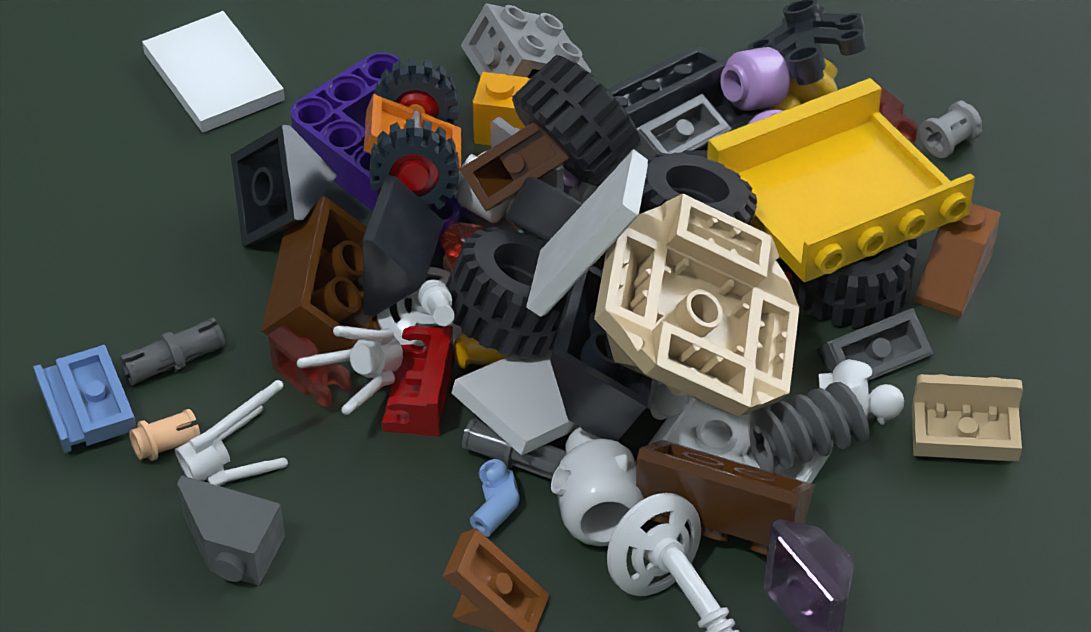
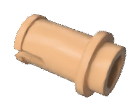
(163, 434)

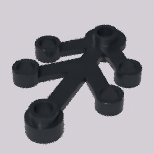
(803, 30)

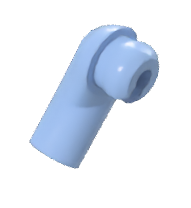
(500, 497)

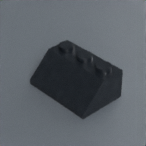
(593, 388)

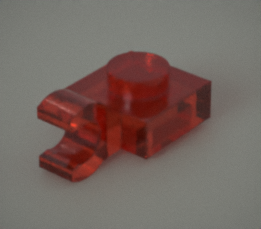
(285, 352)

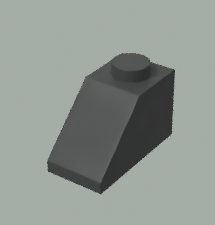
(232, 529)

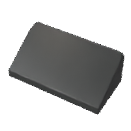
(682, 128)
(880, 345)

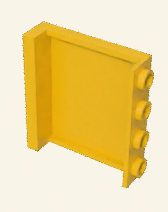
(838, 181)

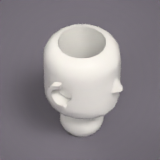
(595, 486)

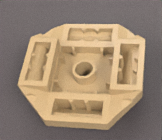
(700, 306)

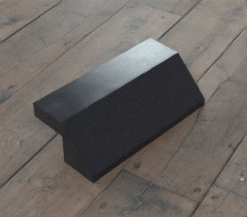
(677, 82)

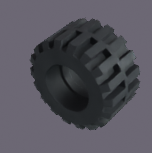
(579, 118)
(700, 179)
(861, 289)
(492, 293)

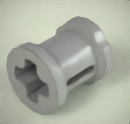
(951, 129)

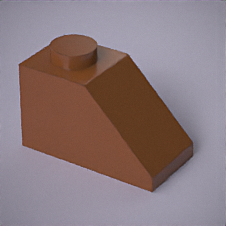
(958, 261)

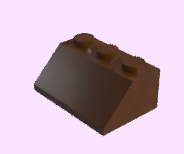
(320, 279)
(725, 493)

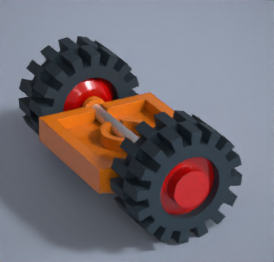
(414, 131)

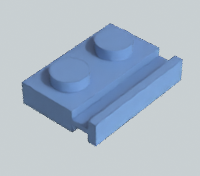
(85, 398)

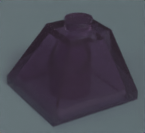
(808, 576)

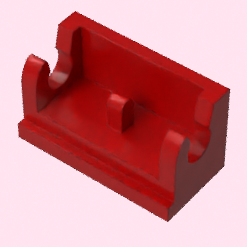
(421, 382)

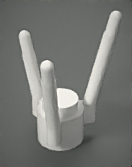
(373, 356)
(206, 453)

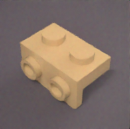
(967, 417)

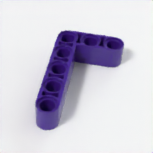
(334, 127)

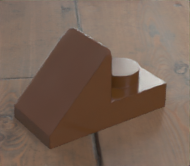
(503, 169)

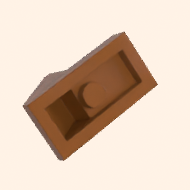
(493, 587)

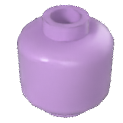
(756, 79)

